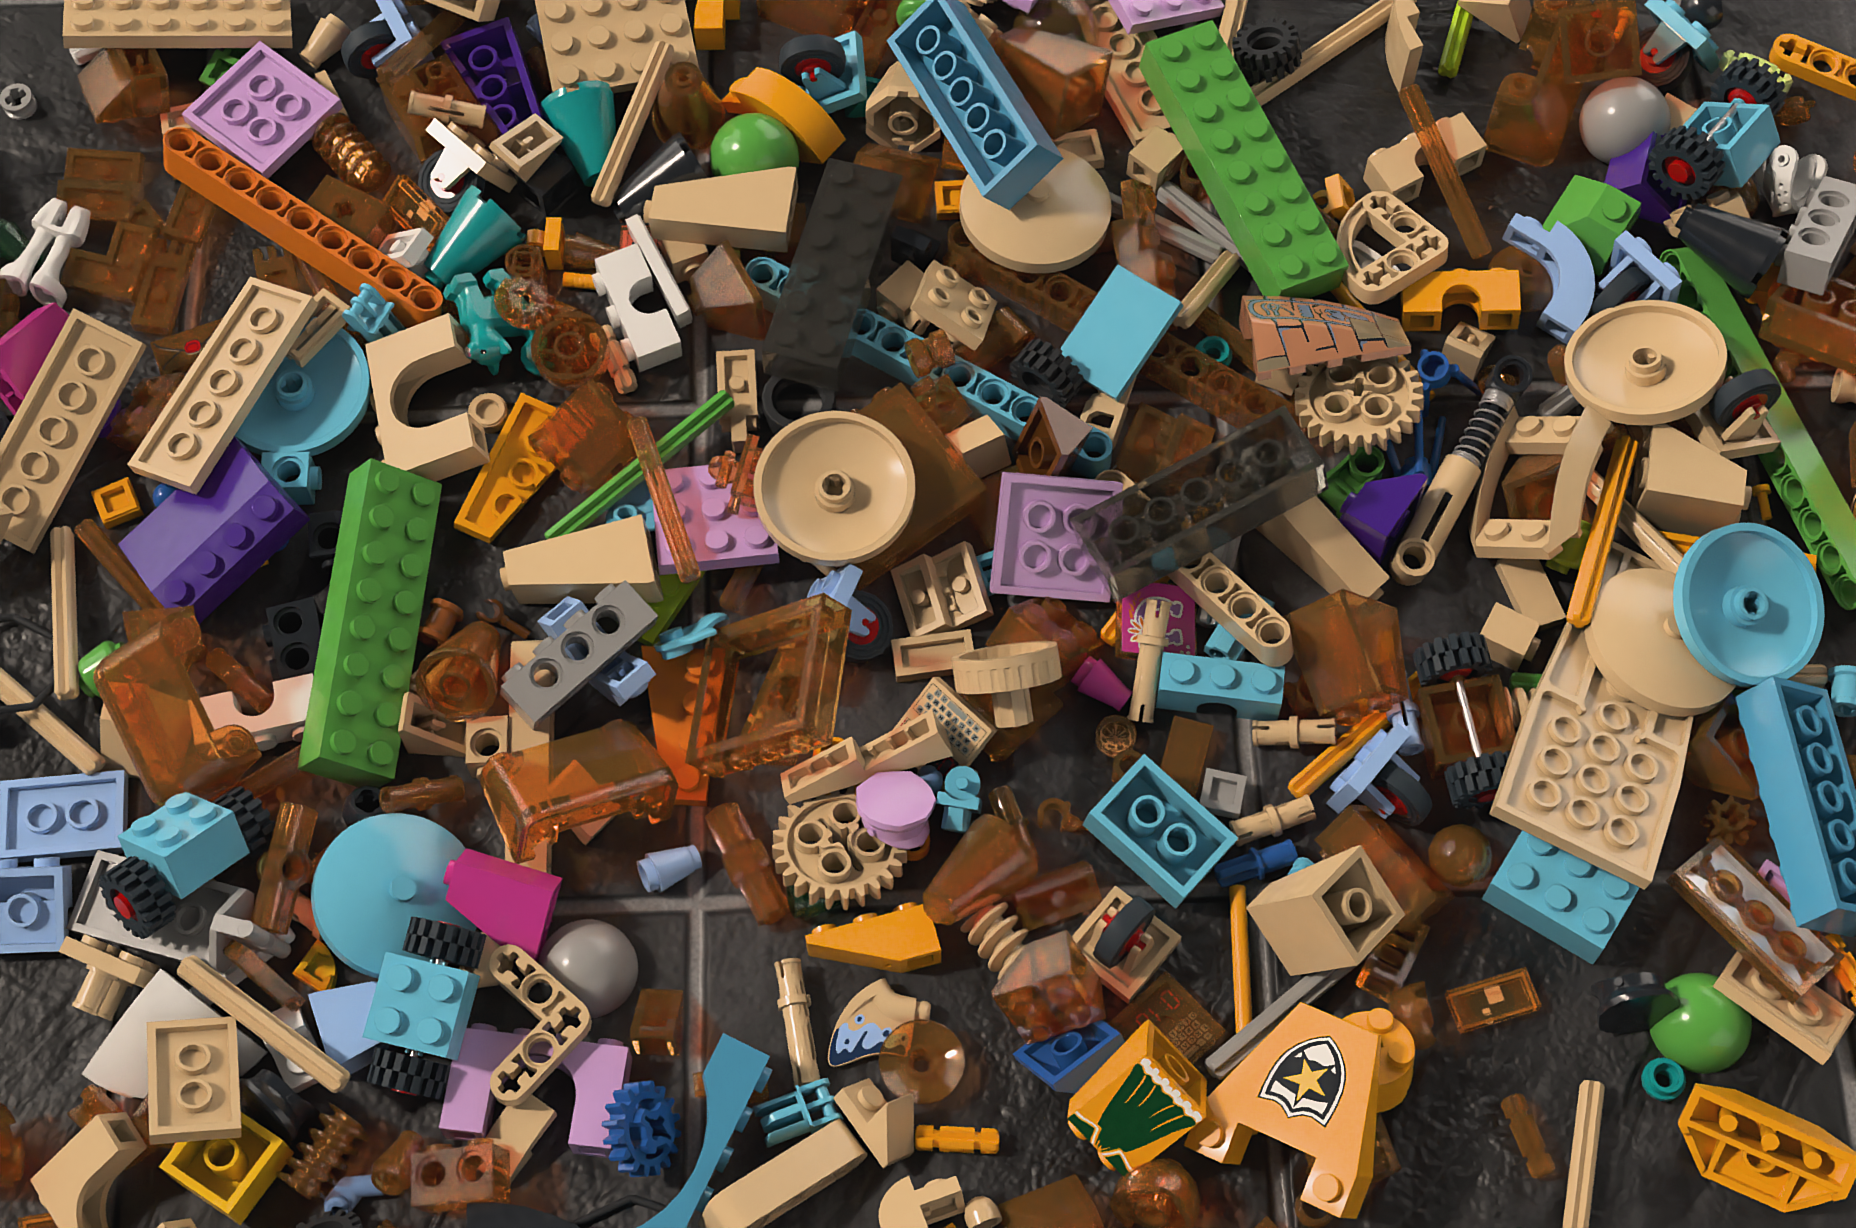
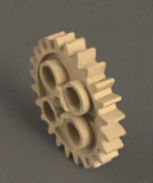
(1359, 402)
(809, 863)

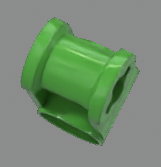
(1347, 478)

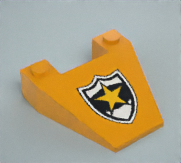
(1312, 1090)

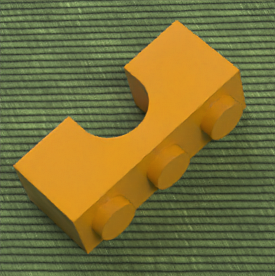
(1490, 293)

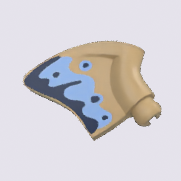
(870, 1020)

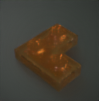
(118, 273)

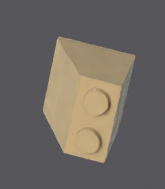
(1686, 484)
(1327, 913)

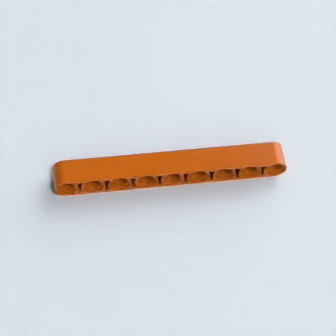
(297, 226)

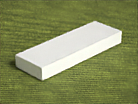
(659, 271)

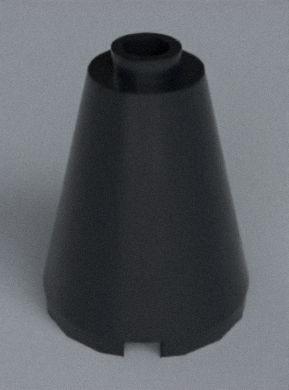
(668, 165)
(1731, 244)

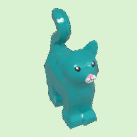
(483, 322)

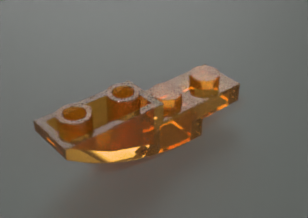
(1138, 238)

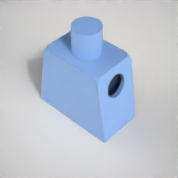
(341, 1024)

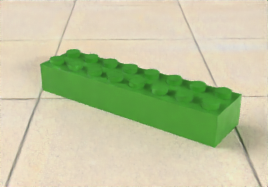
(1242, 164)
(370, 626)

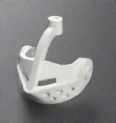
(1788, 179)

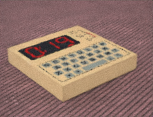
(964, 725)

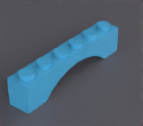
(728, 1084)

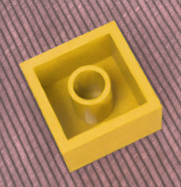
(229, 1171)

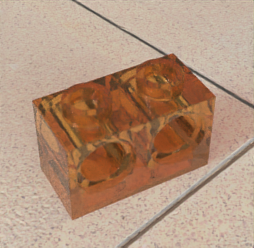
(460, 1176)

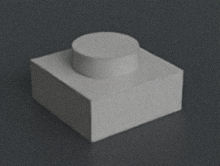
(1223, 793)

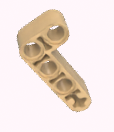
(786, 1180)

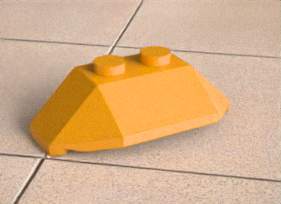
(1764, 1150)

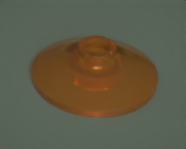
(1535, 288)
(921, 1041)

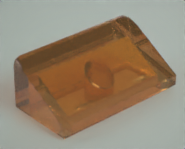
(1057, 895)

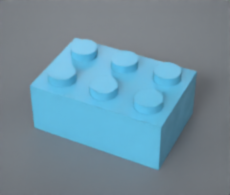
(1159, 831)
(1560, 896)

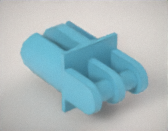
(371, 315)
(789, 1115)

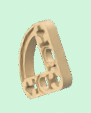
(1408, 246)

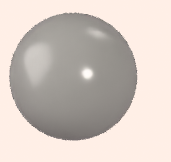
(1622, 116)
(592, 963)

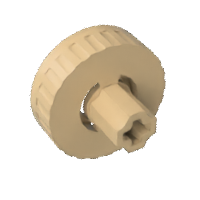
(1007, 674)

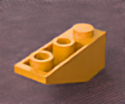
(883, 942)

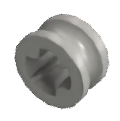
(28, 101)

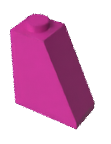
(25, 350)
(503, 899)

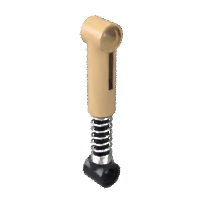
(1459, 472)

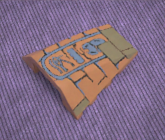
(1312, 331)

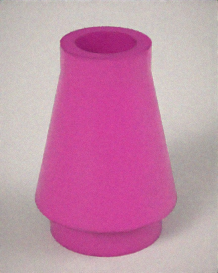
(1100, 683)

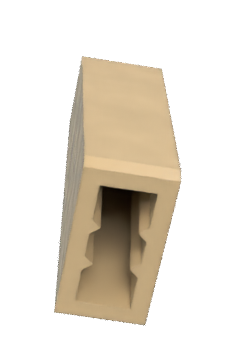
(743, 208)
(1325, 549)
(584, 564)

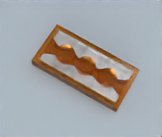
(1754, 919)

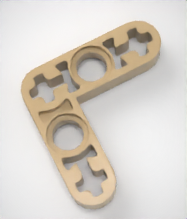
(548, 1013)

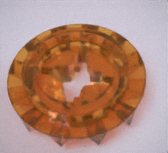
(509, 303)

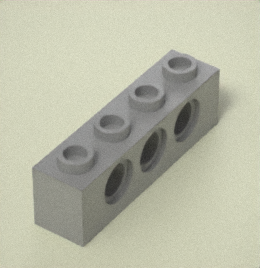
(1818, 236)
(538, 702)

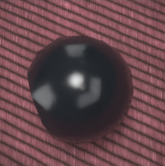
(1706, 12)
(361, 804)

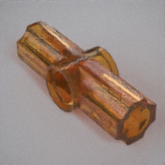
(289, 845)
(747, 864)

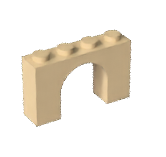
(397, 370)
(81, 1173)

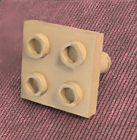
(951, 305)
(108, 975)

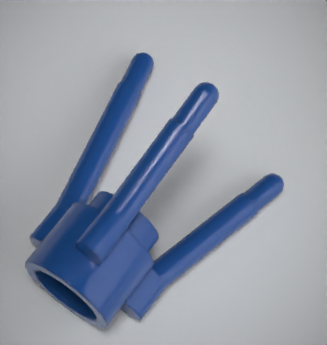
(1436, 372)
(1419, 463)

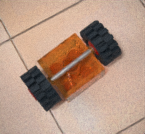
(1463, 717)

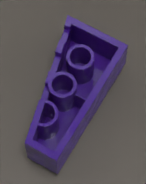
(495, 73)

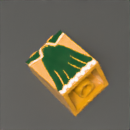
(1139, 1101)

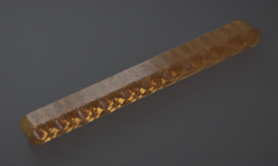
(1164, 370)

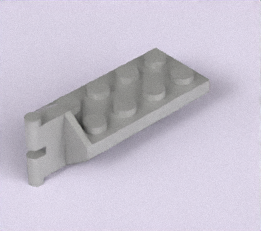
(201, 928)

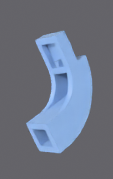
(1568, 268)
(622, 678)

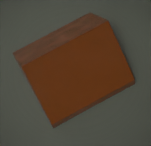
(1050, 440)

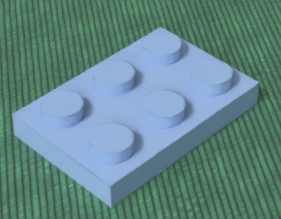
(63, 815)

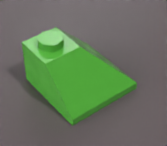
(1596, 216)

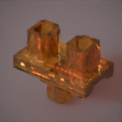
(729, 470)

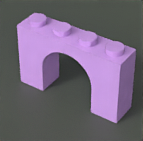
(593, 1067)

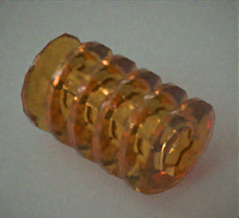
(350, 153)
(323, 1154)

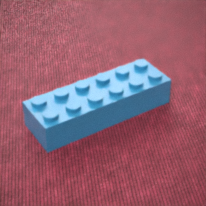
(974, 101)
(1806, 799)

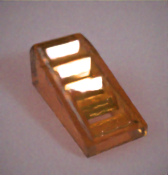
(1382, 979)

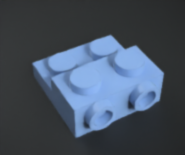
(34, 905)

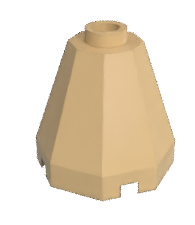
(899, 114)

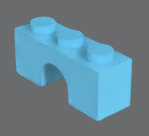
(1196, 680)

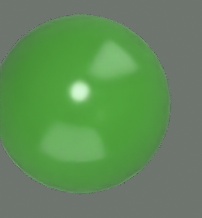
(752, 144)
(1706, 1029)

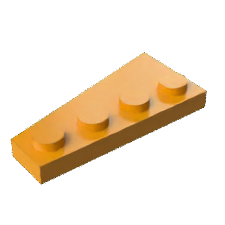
(510, 476)

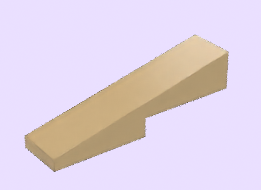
(847, 764)

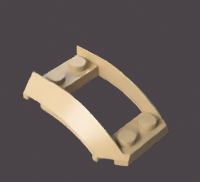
(1580, 443)

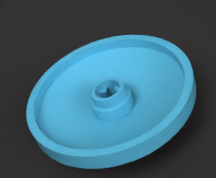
(312, 404)
(1748, 604)
(377, 880)

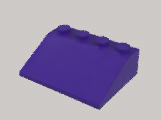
(213, 541)

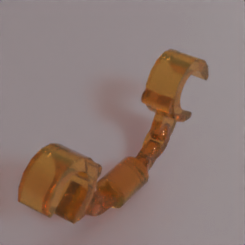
(1069, 821)

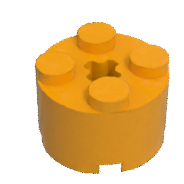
(1396, 1055)

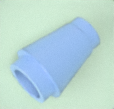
(667, 867)

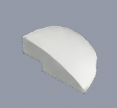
(122, 1057)

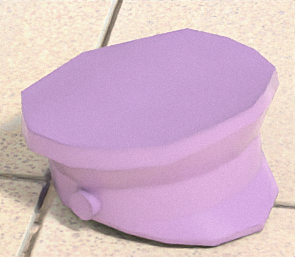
(896, 808)

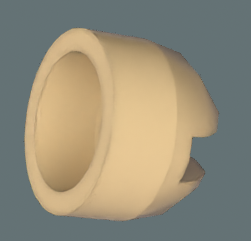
(982, 1213)

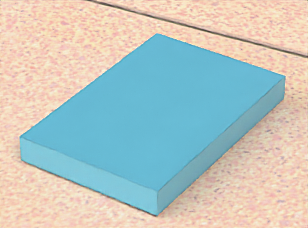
(1120, 331)

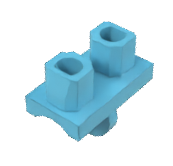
(960, 800)

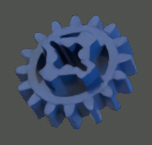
(641, 1129)

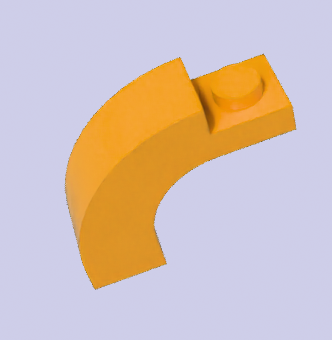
(784, 100)

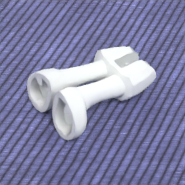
(48, 229)

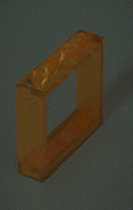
(827, 629)

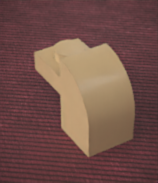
(918, 1208)

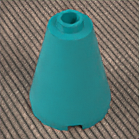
(586, 123)
(471, 239)

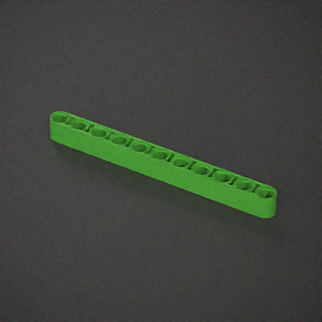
(1795, 464)

